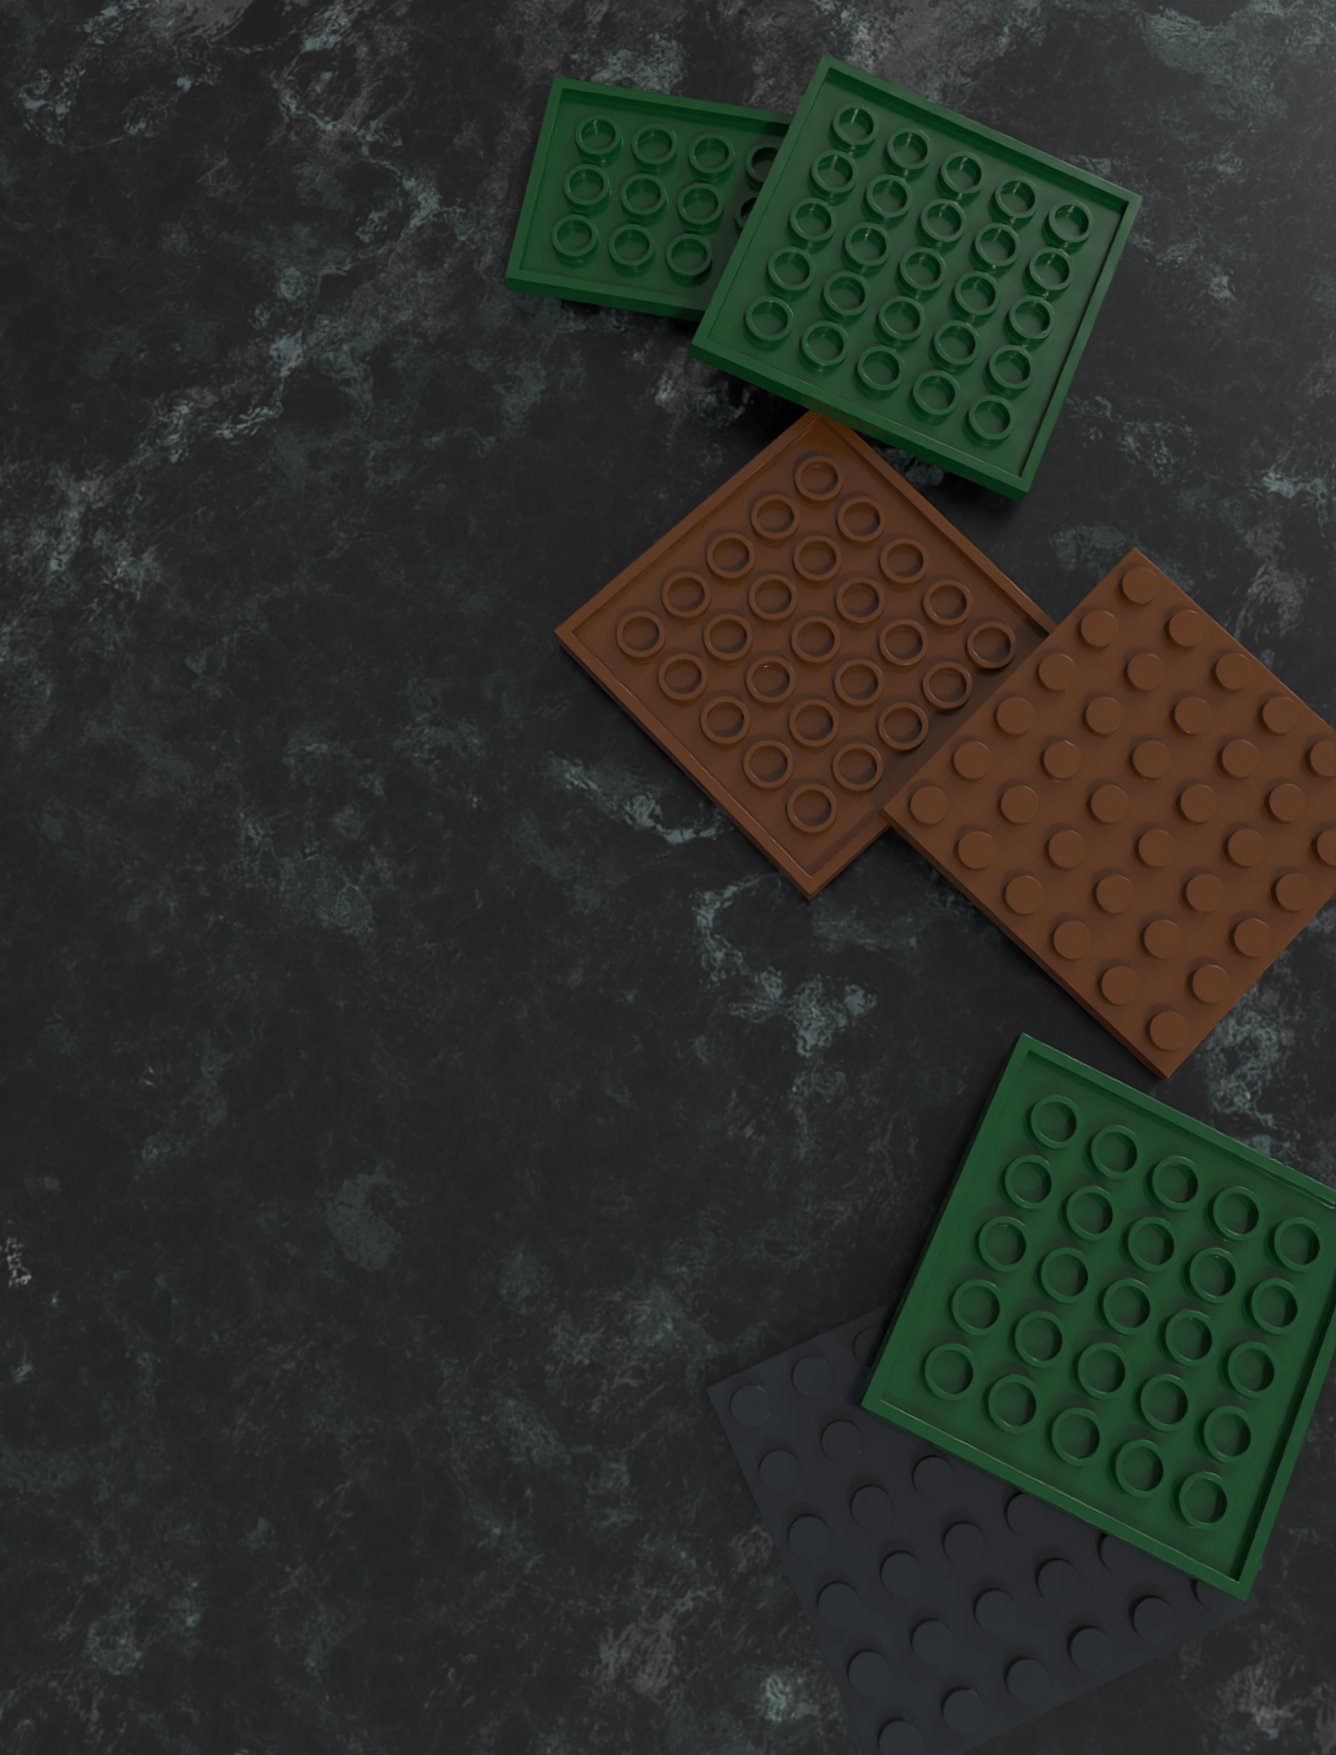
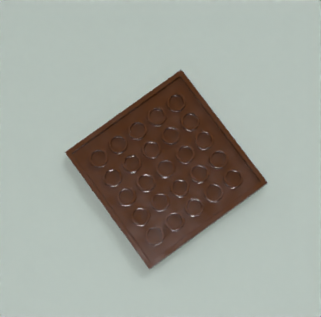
(806, 644)
(1137, 812)

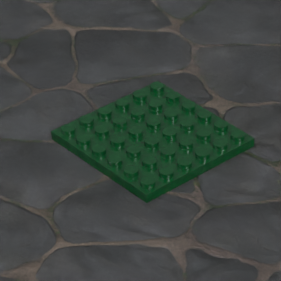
(918, 278)
(1119, 1317)

